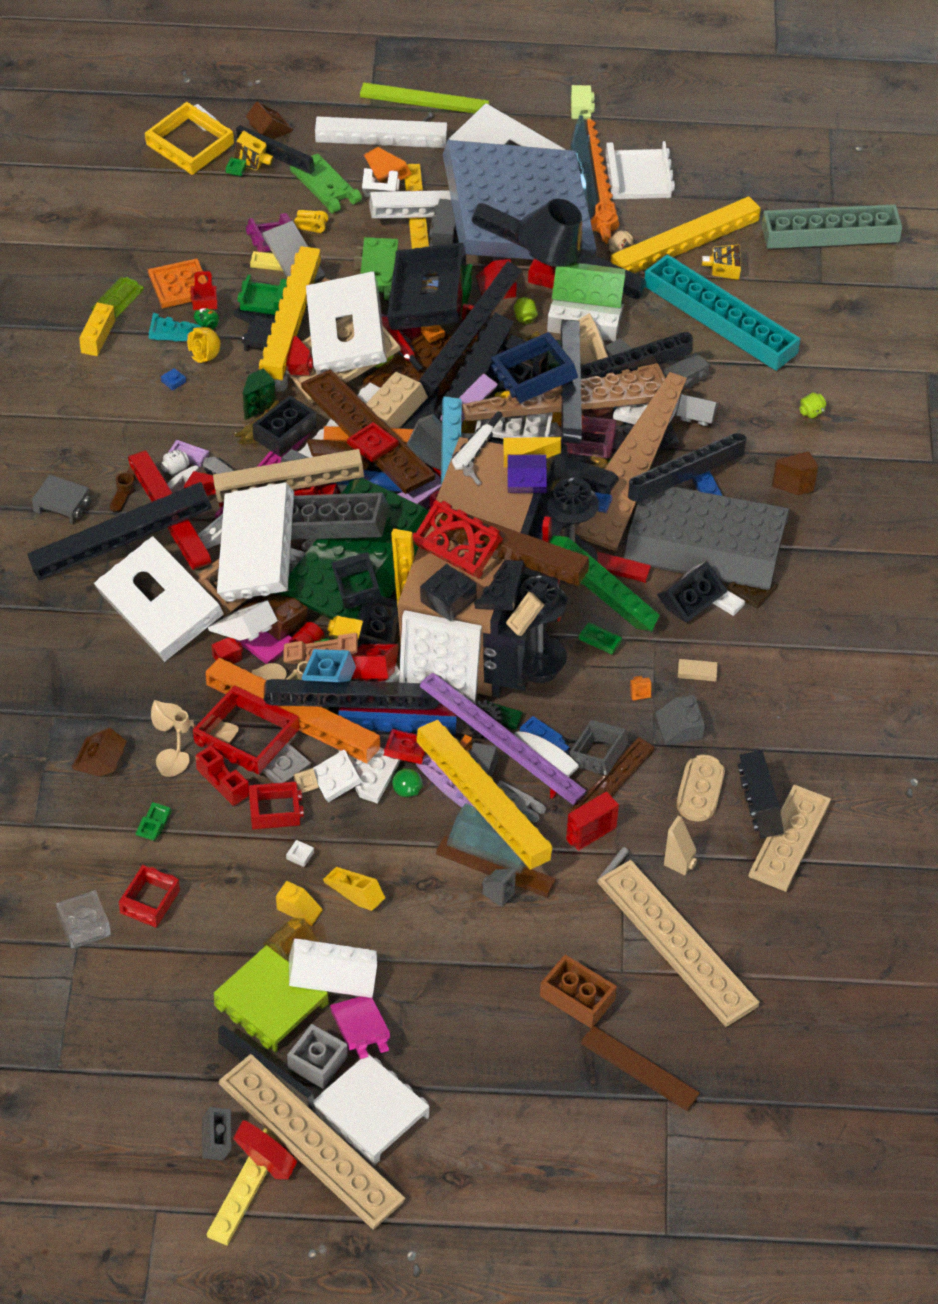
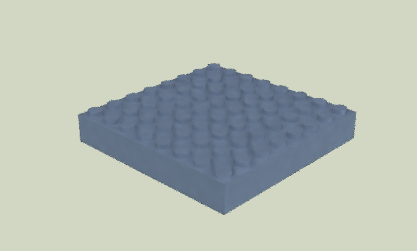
(514, 182)

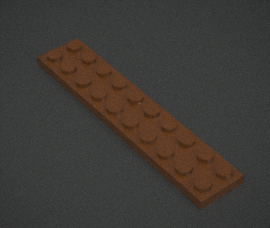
(353, 415)

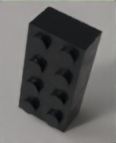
(760, 794)

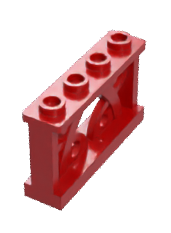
(466, 562)

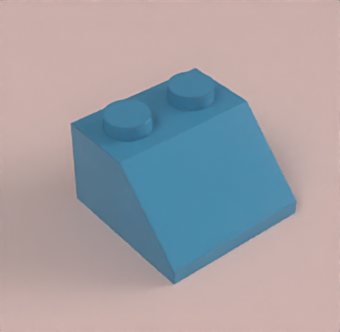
(329, 666)

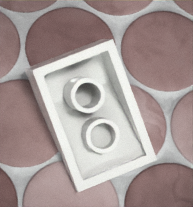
(246, 622)

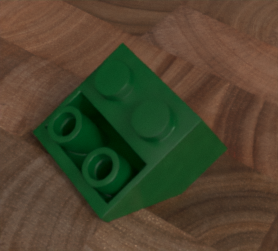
(258, 393)

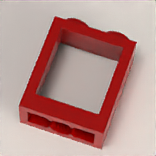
(275, 791)
(592, 821)
(140, 911)

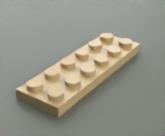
(784, 852)

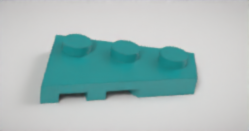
(169, 330)

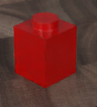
(227, 650)

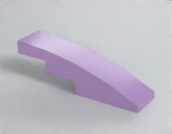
(440, 779)

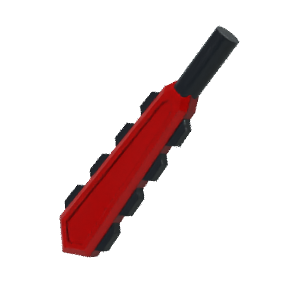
(406, 351)

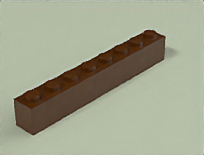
(535, 553)

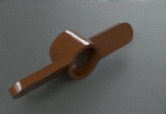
(122, 490)

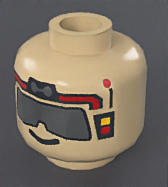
(620, 241)

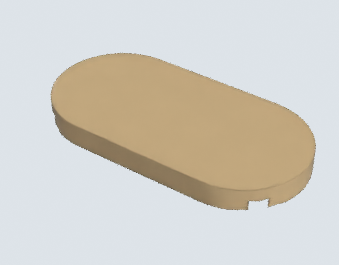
(700, 788)

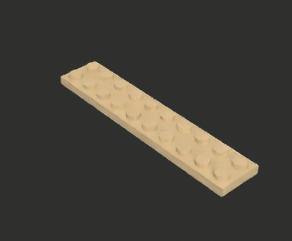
(678, 943)
(312, 1141)

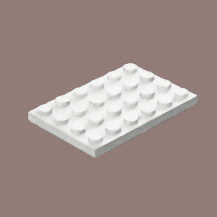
(441, 648)

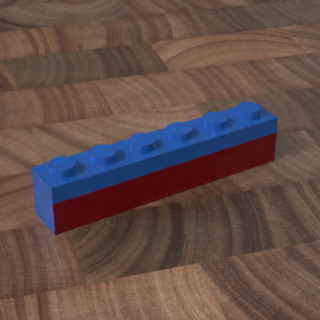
(399, 719)

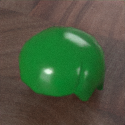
(407, 782)

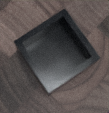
(448, 592)

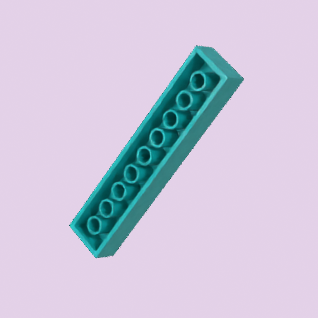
(722, 312)

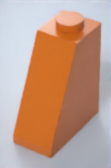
(383, 162)

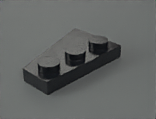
(504, 588)

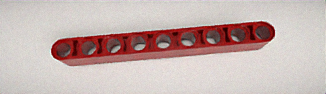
(157, 488)

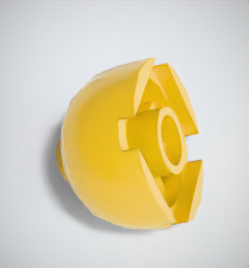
(203, 344)

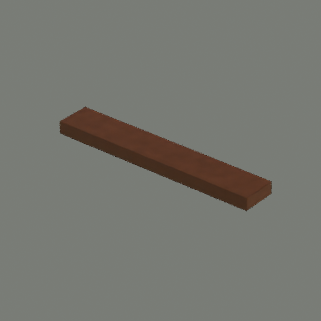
(621, 771)
(528, 879)
(640, 1068)

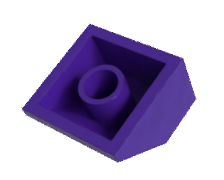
(526, 473)

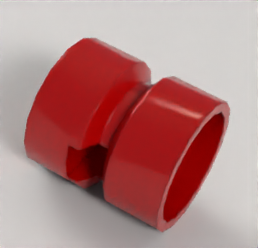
(308, 634)

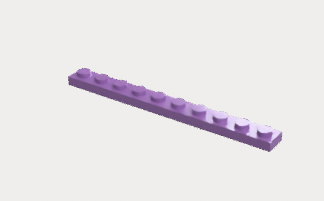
(503, 738)

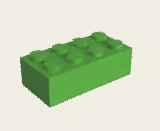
(589, 284)

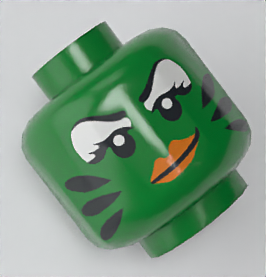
(206, 318)

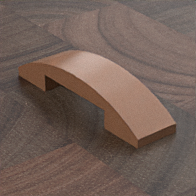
(298, 651)

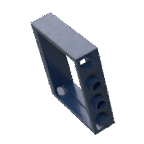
(541, 383)

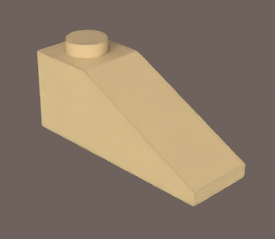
(679, 848)

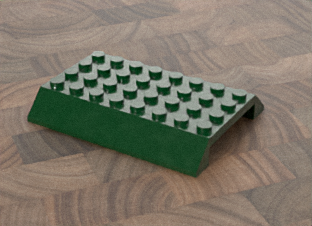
(313, 577)

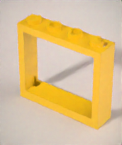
(155, 140)

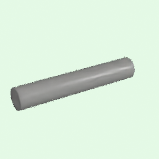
(616, 861)

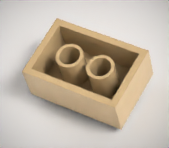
(397, 400)

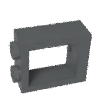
(597, 731)

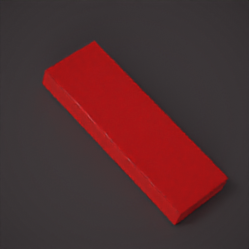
(624, 567)

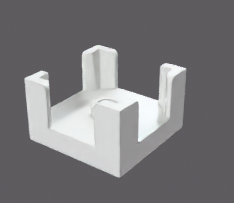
(370, 186)

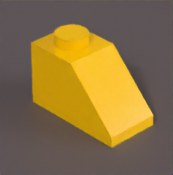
(343, 625)
(297, 903)

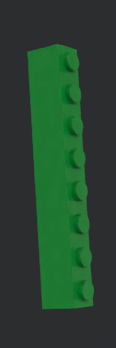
(612, 590)

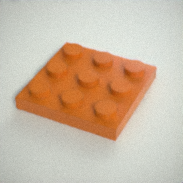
(174, 282)

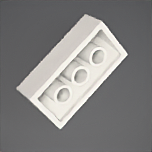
(332, 968)

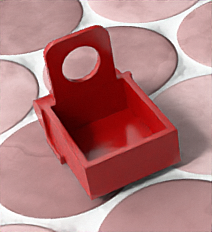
(203, 294)

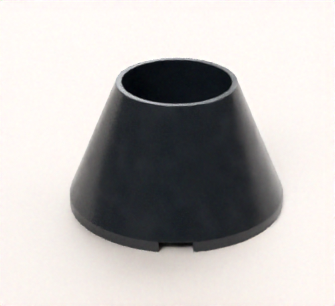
(553, 233)

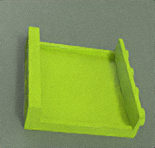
(263, 1000)

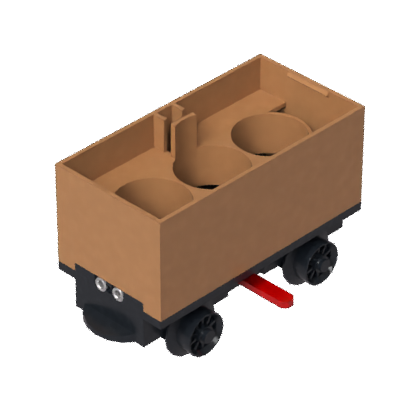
(568, 501)

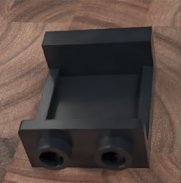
(257, 333)

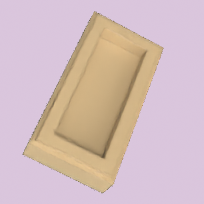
(524, 613)
(697, 670)

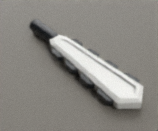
(471, 449)

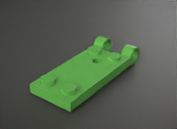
(327, 184)
(380, 257)

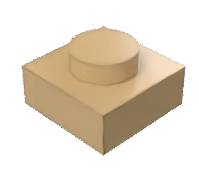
(306, 780)

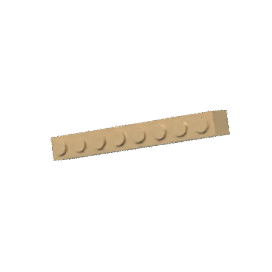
(295, 473)

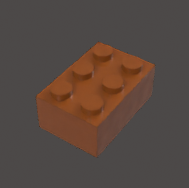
(578, 991)

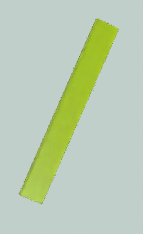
(422, 98)

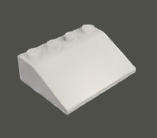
(605, 317)
(521, 426)

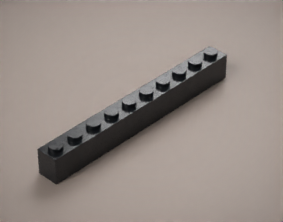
(469, 328)
(119, 531)

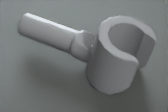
(469, 471)

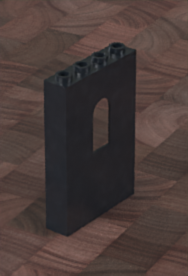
(411, 308)

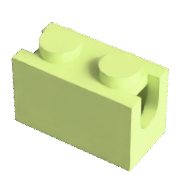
(582, 101)

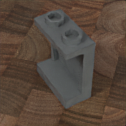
(62, 497)

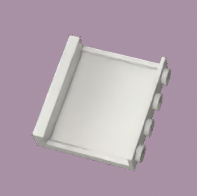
(639, 173)
(369, 1108)

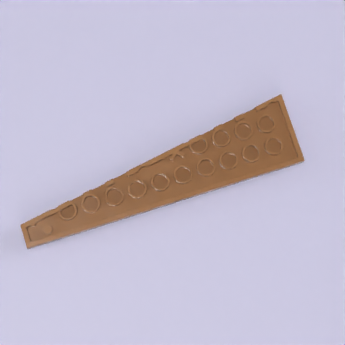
(596, 392)
(630, 460)

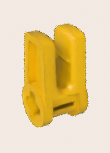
(310, 220)

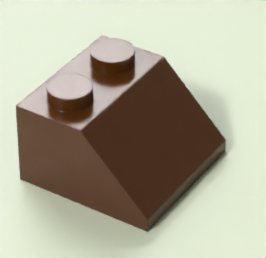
(268, 121)
(795, 473)
(100, 753)

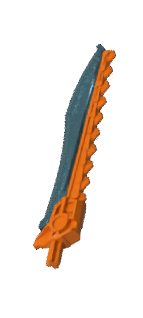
(605, 215)

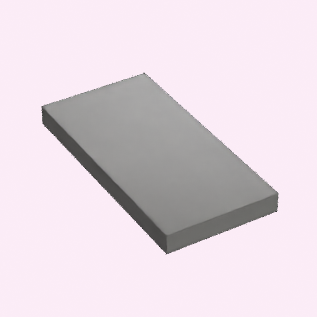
(284, 243)

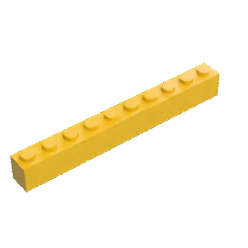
(688, 235)
(290, 311)
(484, 794)

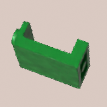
(260, 296)

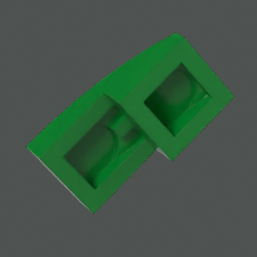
(154, 822)

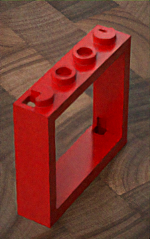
(257, 706)

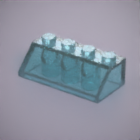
(477, 837)

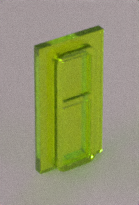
(120, 294)

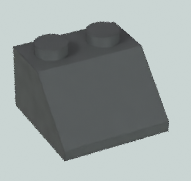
(680, 721)

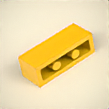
(97, 329)

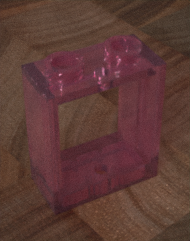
(598, 426)

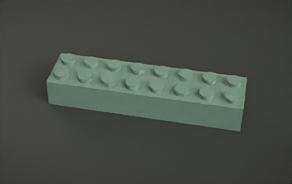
(831, 226)

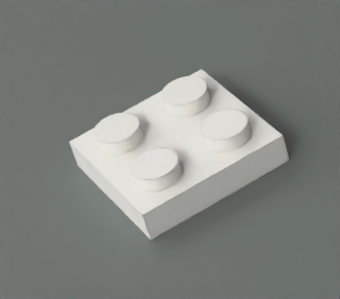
(336, 775)

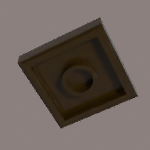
(751, 595)

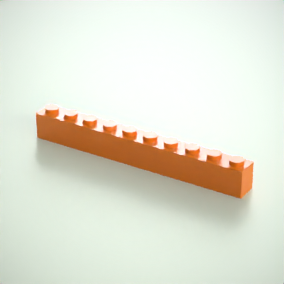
(313, 720)

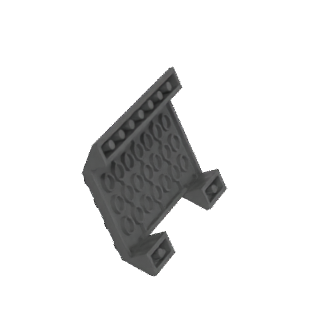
(694, 527)

